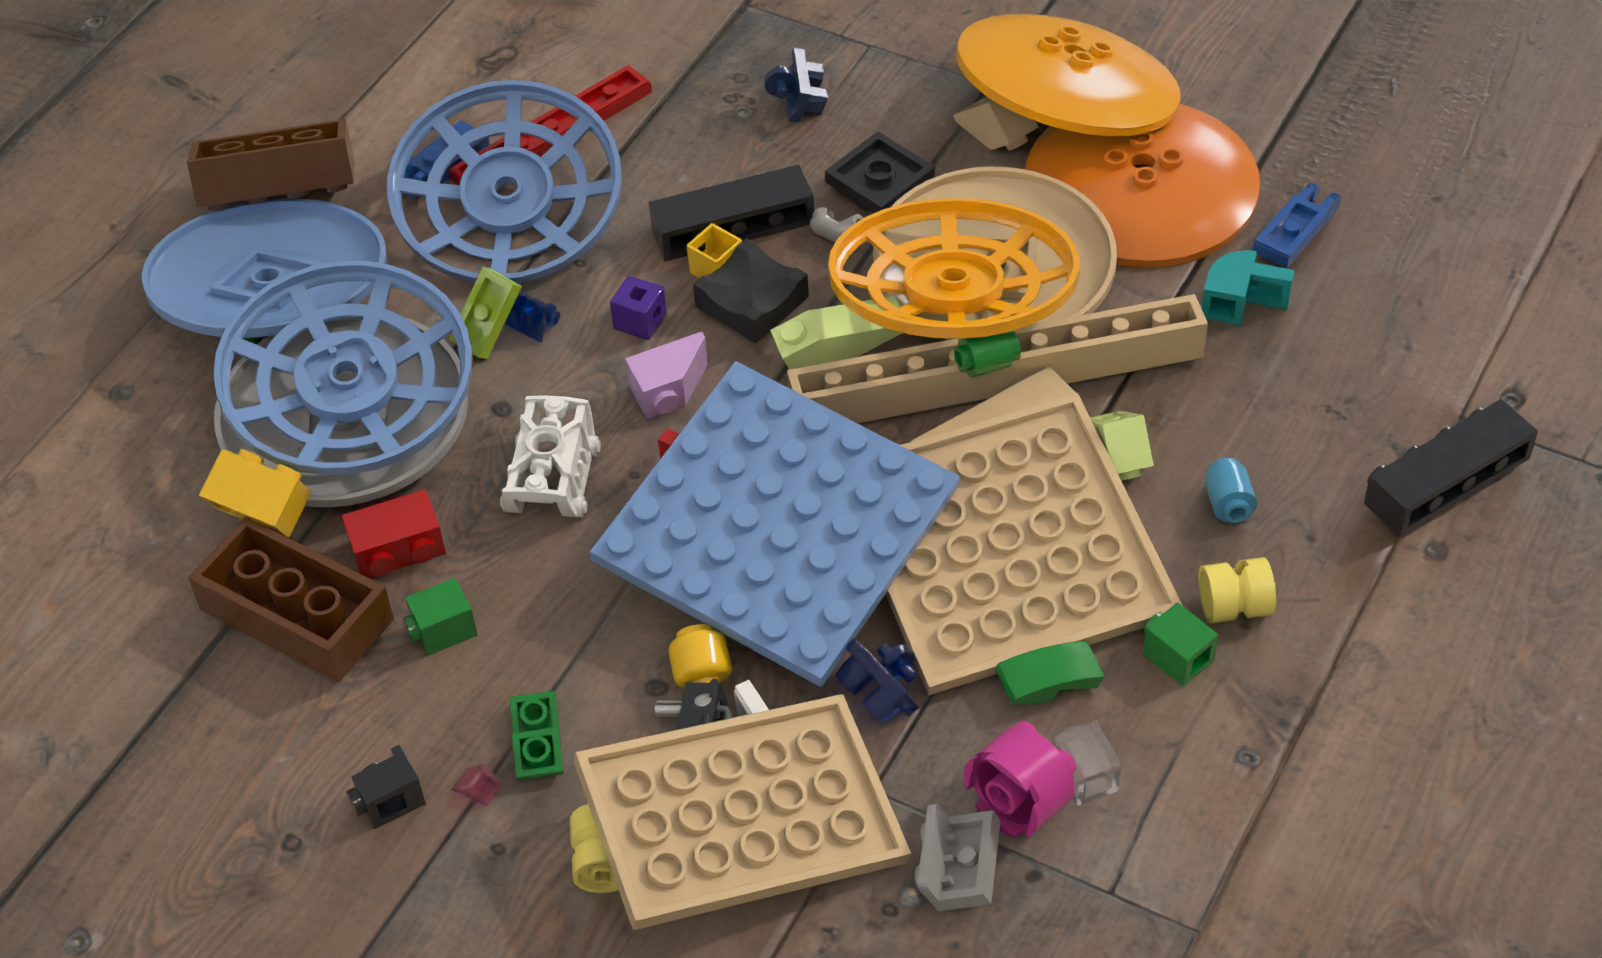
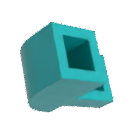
(1239, 281)

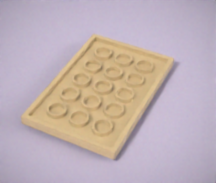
(739, 810)

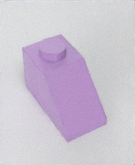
(667, 374)

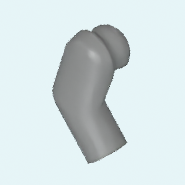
(826, 227)

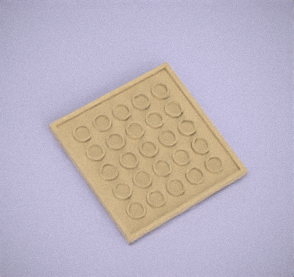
(1026, 549)

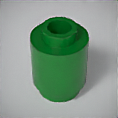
(987, 354)

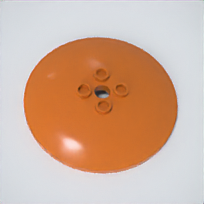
(1176, 210)

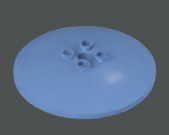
(228, 255)

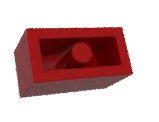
(394, 534)

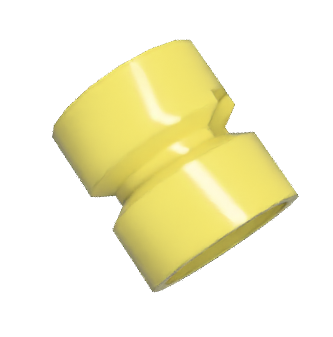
(1235, 590)
(589, 862)

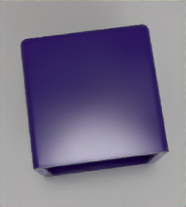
(642, 311)

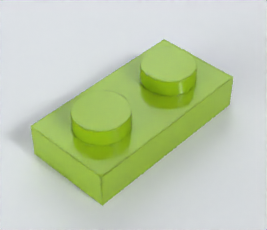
(487, 310)

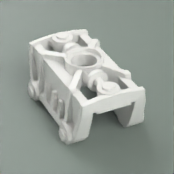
(571, 457)

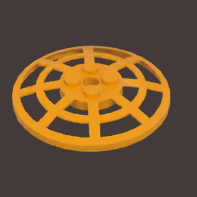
(953, 278)

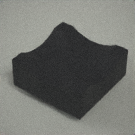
(751, 291)

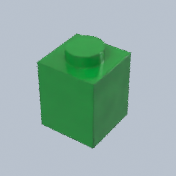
(439, 617)
(1179, 643)

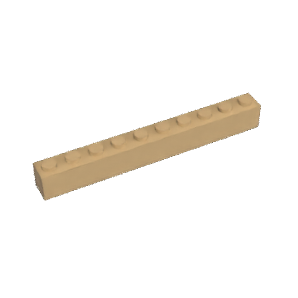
(1073, 347)

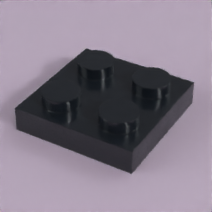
(878, 173)

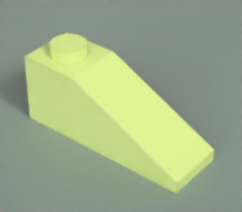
(829, 335)

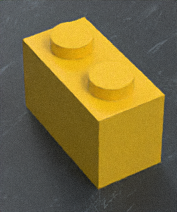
(252, 490)

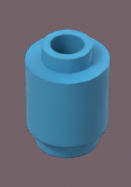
(1230, 490)

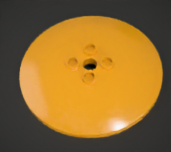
(1068, 74)

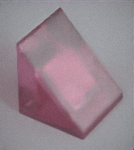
(478, 784)

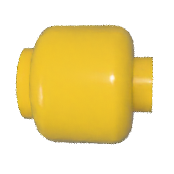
(699, 656)

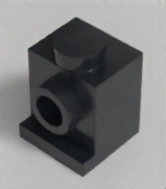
(386, 789)

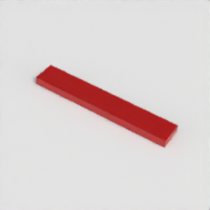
(604, 97)

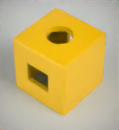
(718, 249)

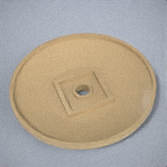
(1032, 192)

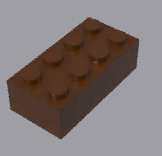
(271, 164)
(292, 598)

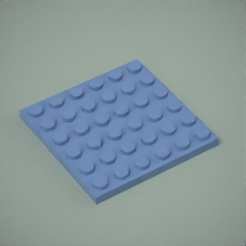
(776, 522)

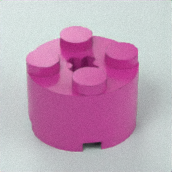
(1021, 779)

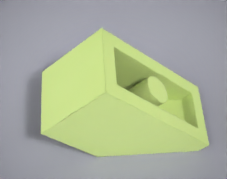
(1125, 442)

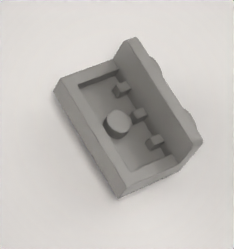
(957, 858)

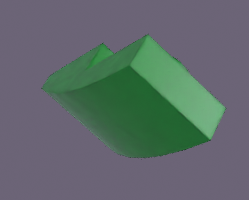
(1045, 671)
(536, 735)

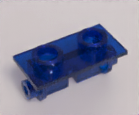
(532, 316)

